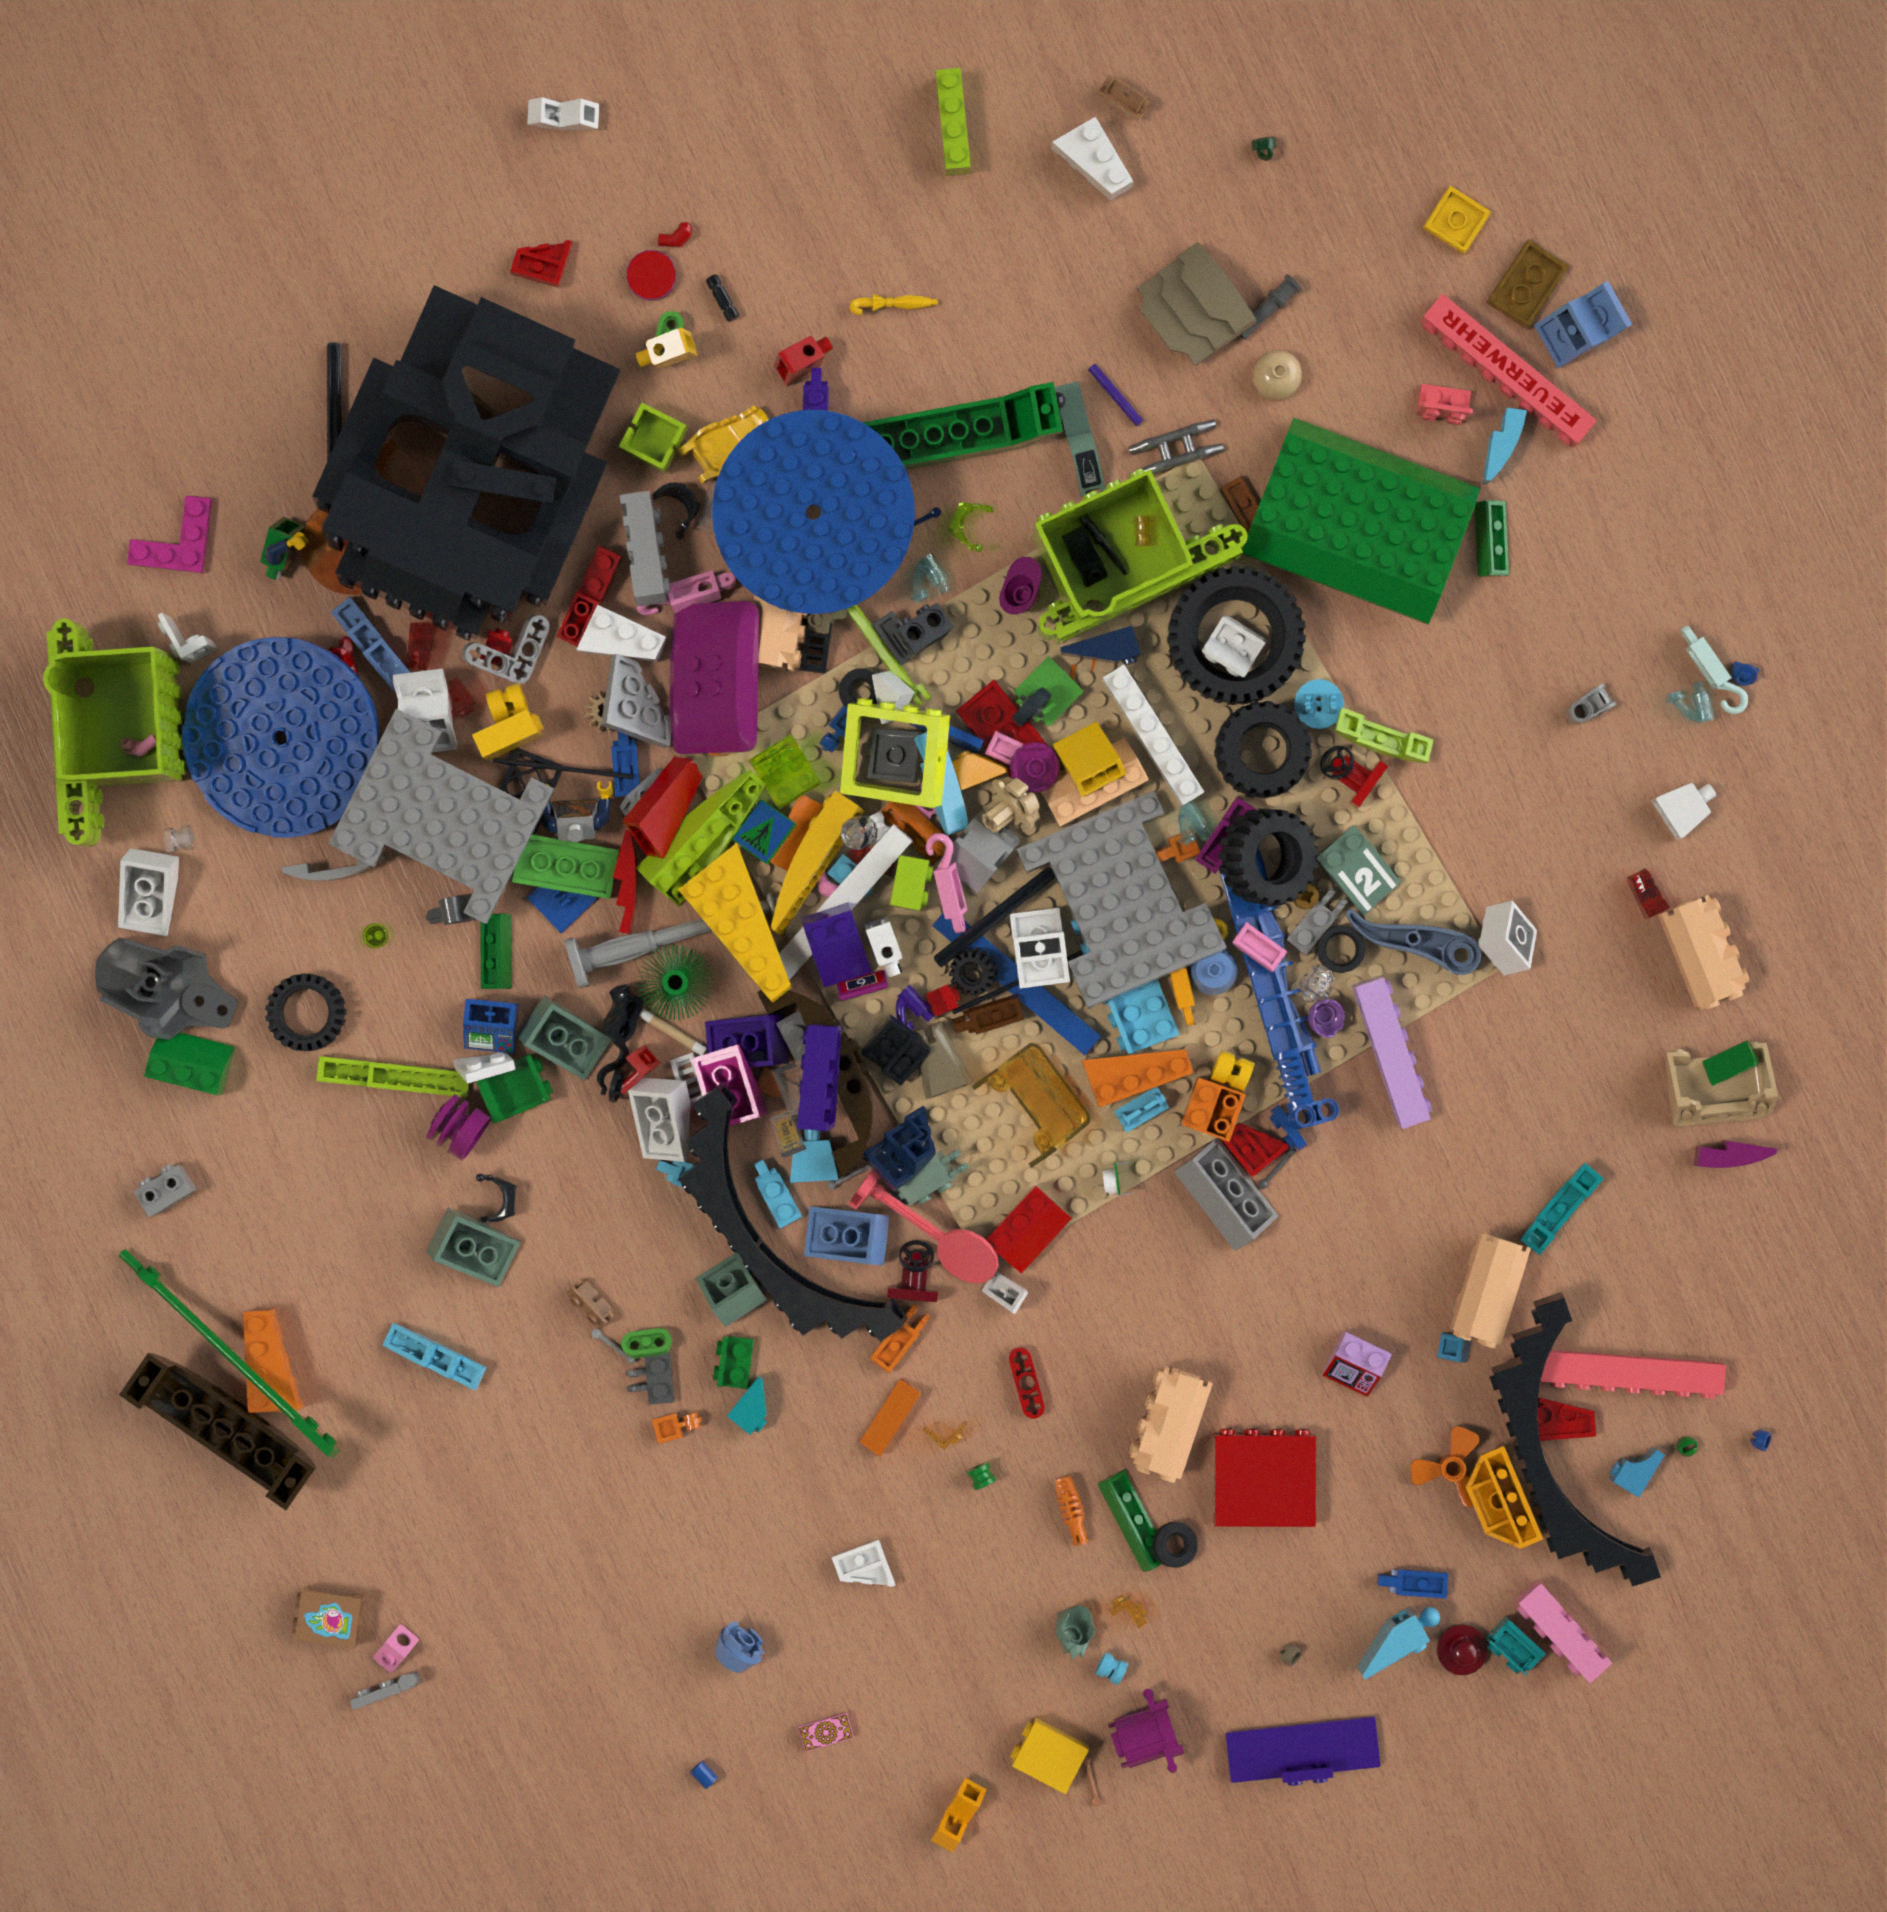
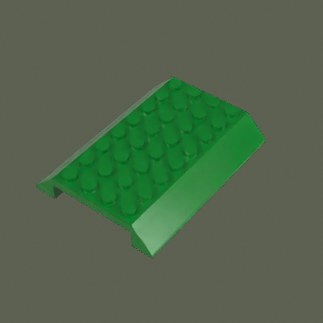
(1361, 521)

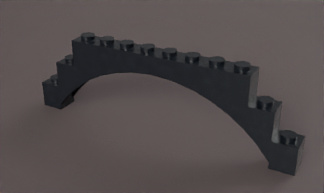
(800, 1299)
(1519, 1389)

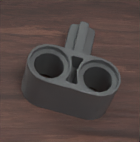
(450, 911)

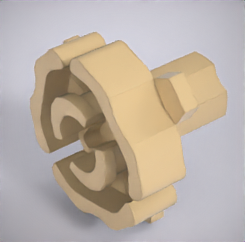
(1011, 806)

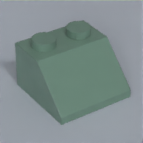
(731, 1289)

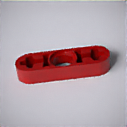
(1037, 1398)

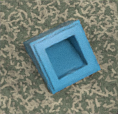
(1453, 1348)

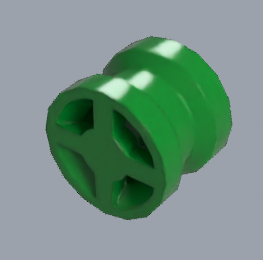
(981, 1475)

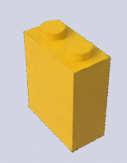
(508, 734)
(1089, 759)
(1049, 1755)

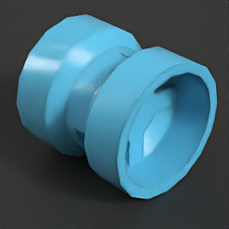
(1111, 1668)

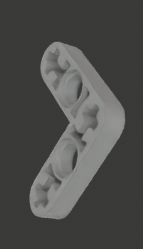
(510, 663)

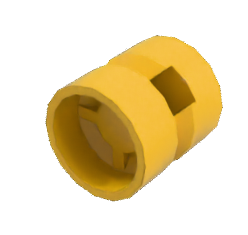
(498, 700)
(1223, 1067)

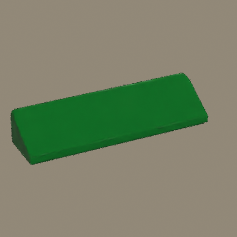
(1131, 1518)

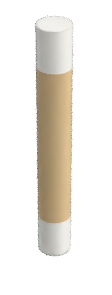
(672, 1032)

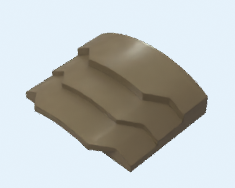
(1194, 305)

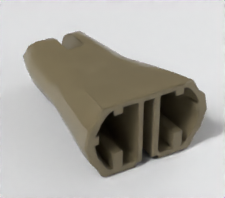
(942, 1066)

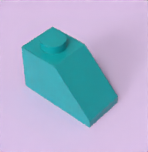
(751, 1408)

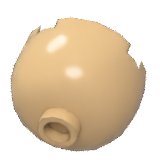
(1277, 375)

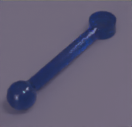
(936, 512)

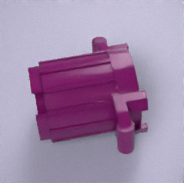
(1146, 1735)

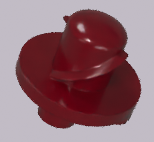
(1461, 1649)

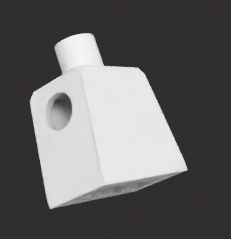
(1684, 808)
(880, 936)

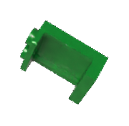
(515, 1090)

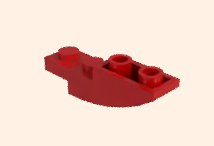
(590, 594)

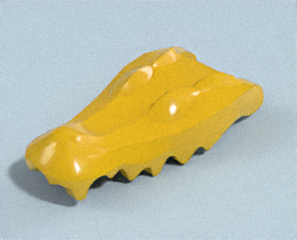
(717, 440)

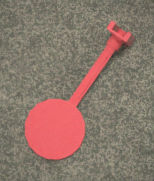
(959, 1250)

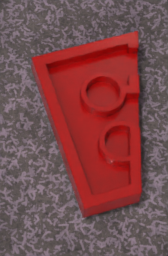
(1564, 1421)

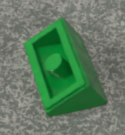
(1730, 1062)

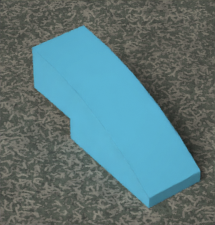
(1503, 443)

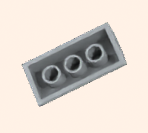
(1226, 1194)

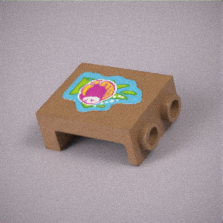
(328, 1618)

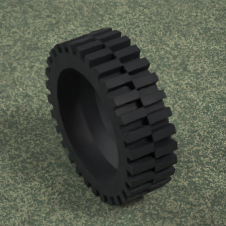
(1271, 600)

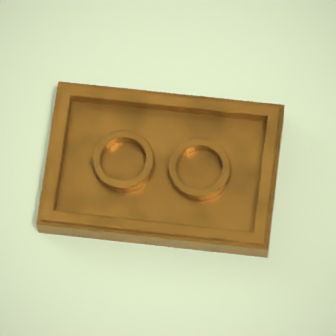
(1527, 284)

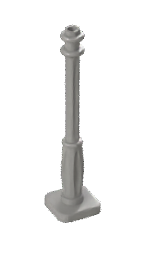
(636, 945)

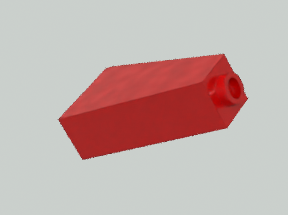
(663, 807)

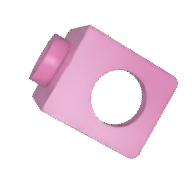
(393, 1653)

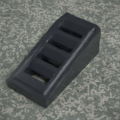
(825, 648)

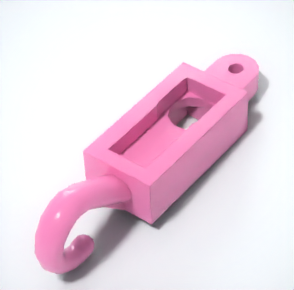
(686, 591)
(949, 883)

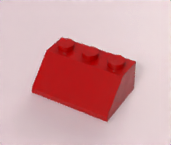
(1028, 1229)

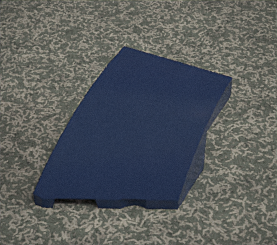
(903, 1150)

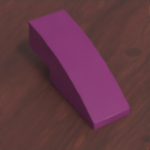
(1209, 853)
(1731, 1155)

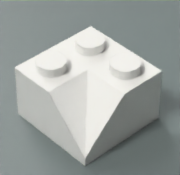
(1507, 938)

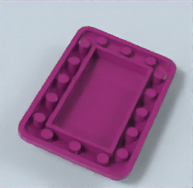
(714, 678)

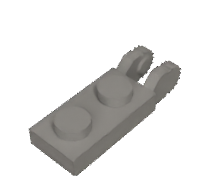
(1315, 923)
(386, 1689)

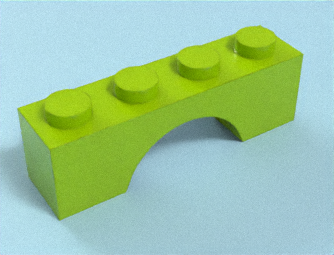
(953, 121)

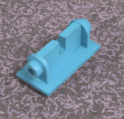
(1141, 1109)

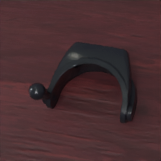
(679, 491)
(509, 1192)

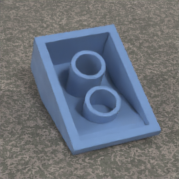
(846, 1236)

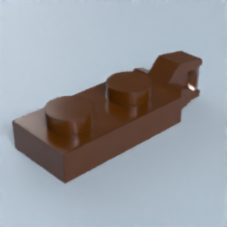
(989, 1016)

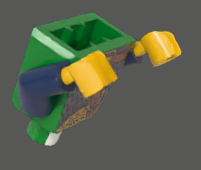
(281, 546)

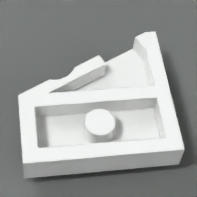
(482, 1067)

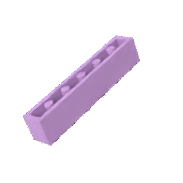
(1391, 1051)

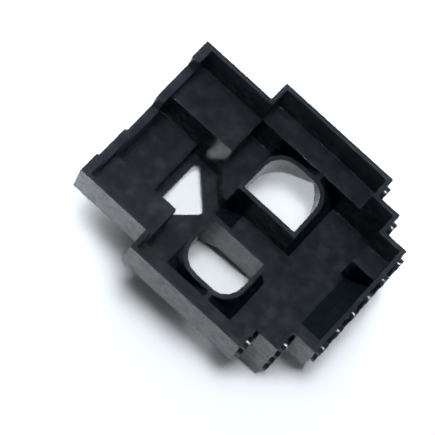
(427, 547)

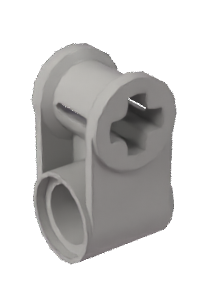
(1593, 703)

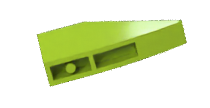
(702, 836)

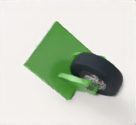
(1045, 694)

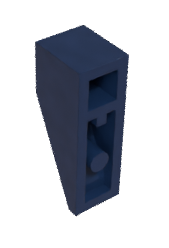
(1109, 647)

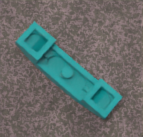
(1560, 1208)

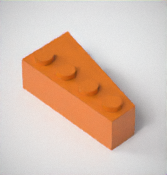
(1131, 1074)

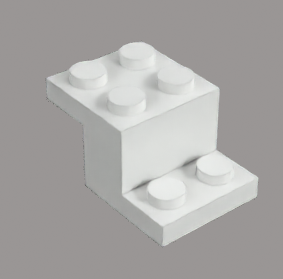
(428, 700)
(1039, 948)

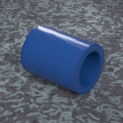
(703, 1774)

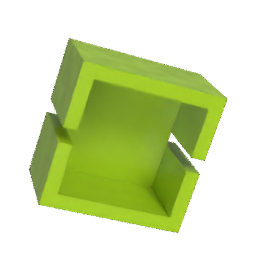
(654, 438)
(910, 883)

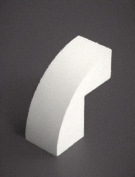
(568, 115)

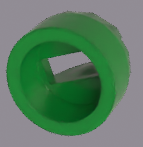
(1684, 1442)

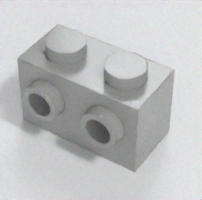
(164, 1190)

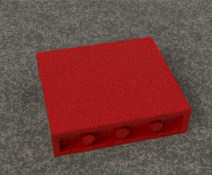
(1265, 1478)

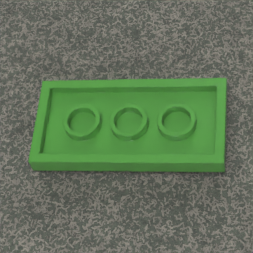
(567, 866)

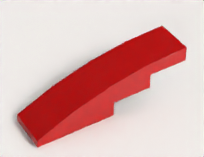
(628, 874)

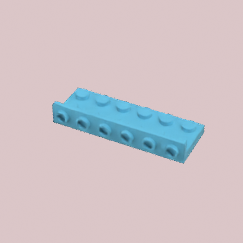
(1139, 1014)

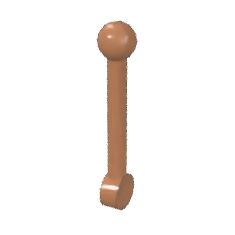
(1096, 1800)

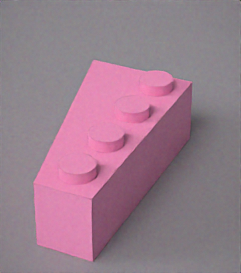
(1563, 1631)

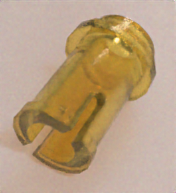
(1142, 531)

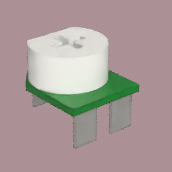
(1111, 1180)

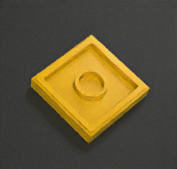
(1456, 220)

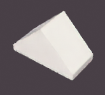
(891, 689)
(1005, 1292)

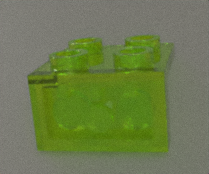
(785, 771)

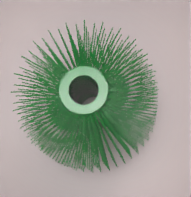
(672, 970)

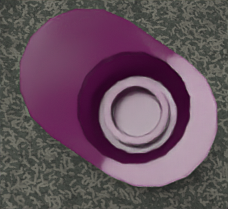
(1021, 586)

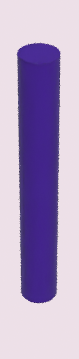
(1115, 395)

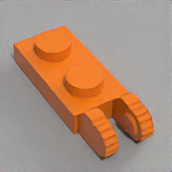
(897, 1344)

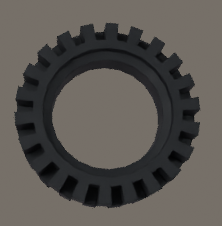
(276, 1019)

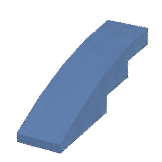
(369, 641)

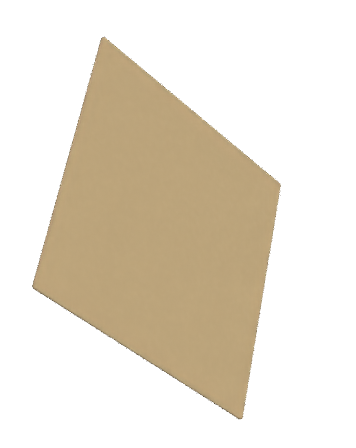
(990, 645)

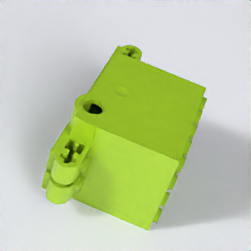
(1149, 569)
(131, 699)

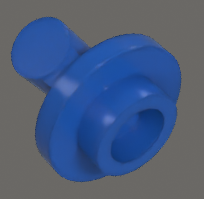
(1744, 673)

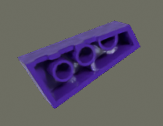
(820, 1077)

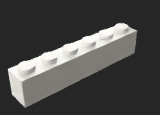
(1152, 735)

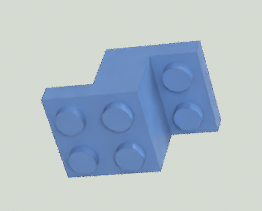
(1583, 324)

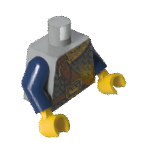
(578, 818)

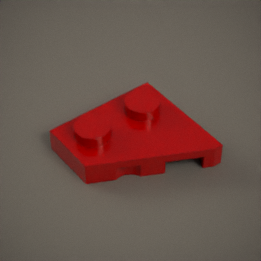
(542, 263)
(1254, 1148)

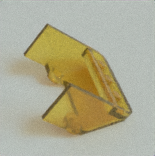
(1042, 1095)

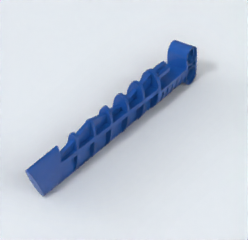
(1279, 1016)

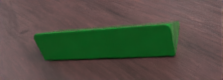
(1491, 538)
(496, 952)

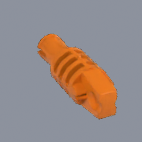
(1071, 1509)

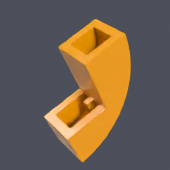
(958, 1814)

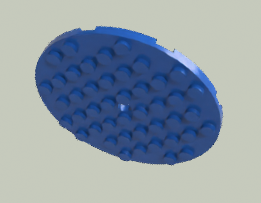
(802, 463)
(234, 725)

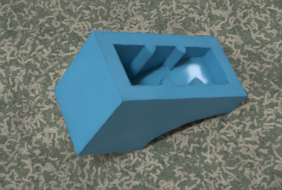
(1636, 1473)

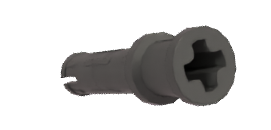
(1276, 299)

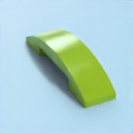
(1382, 739)

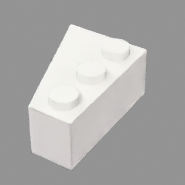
(1095, 158)
(615, 634)

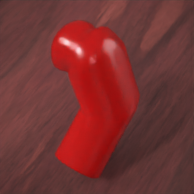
(678, 238)

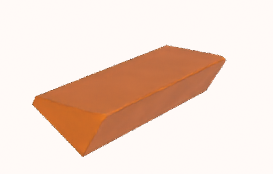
(801, 814)
(916, 827)
(890, 1417)

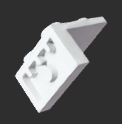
(189, 650)

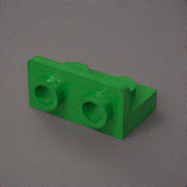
(734, 1361)

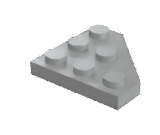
(633, 705)

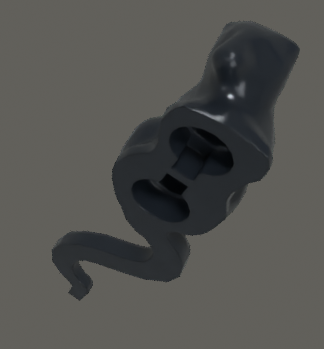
(620, 1026)

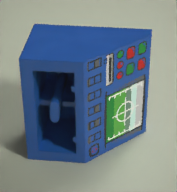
(490, 1025)

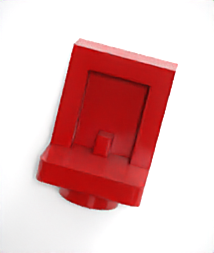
(943, 999)

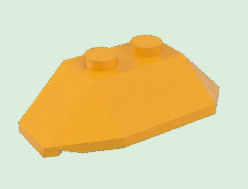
(1501, 1500)

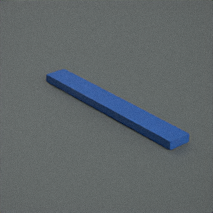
(1035, 998)

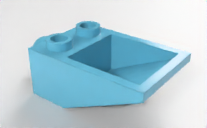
(1398, 1638)

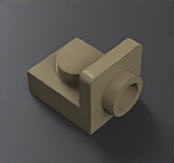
(821, 622)

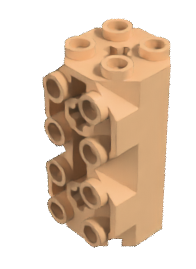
(779, 637)
(1703, 952)
(1489, 1290)
(1170, 1423)

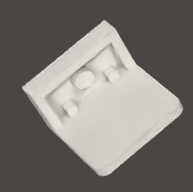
(1233, 646)

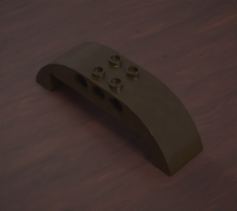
(857, 1105)
(221, 1426)

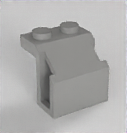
(981, 852)

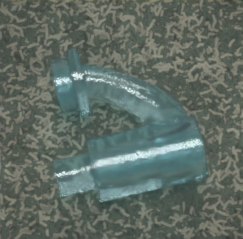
(935, 575)
(1701, 702)
(1191, 818)

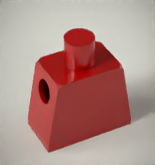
(794, 363)

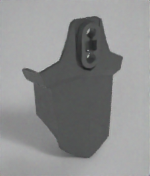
(161, 987)

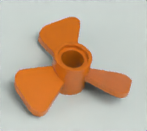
(1461, 1444)

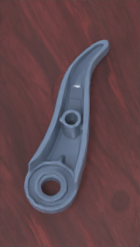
(1425, 941)

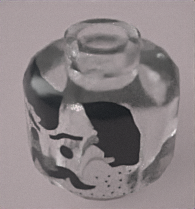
(859, 832)

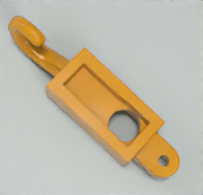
(1183, 994)

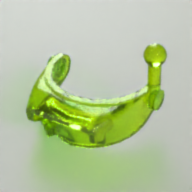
(957, 522)

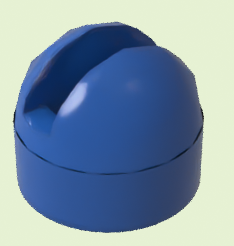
(1762, 1440)

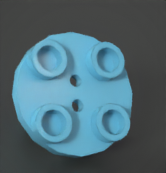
(1330, 704)

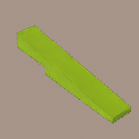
(391, 1076)

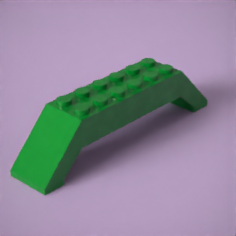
(972, 427)

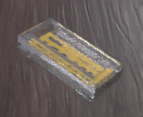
(787, 1135)

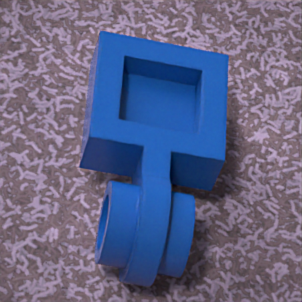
(838, 723)

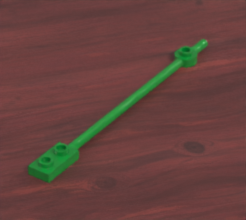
(307, 1425)

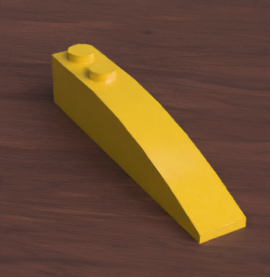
(813, 857)

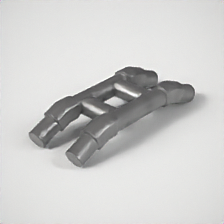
(1185, 435)

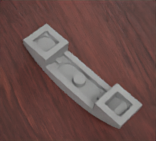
(304, 871)

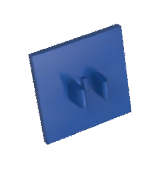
(560, 906)

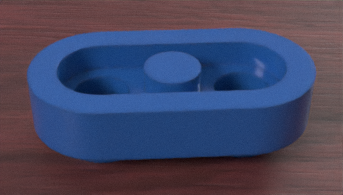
(1293, 1137)

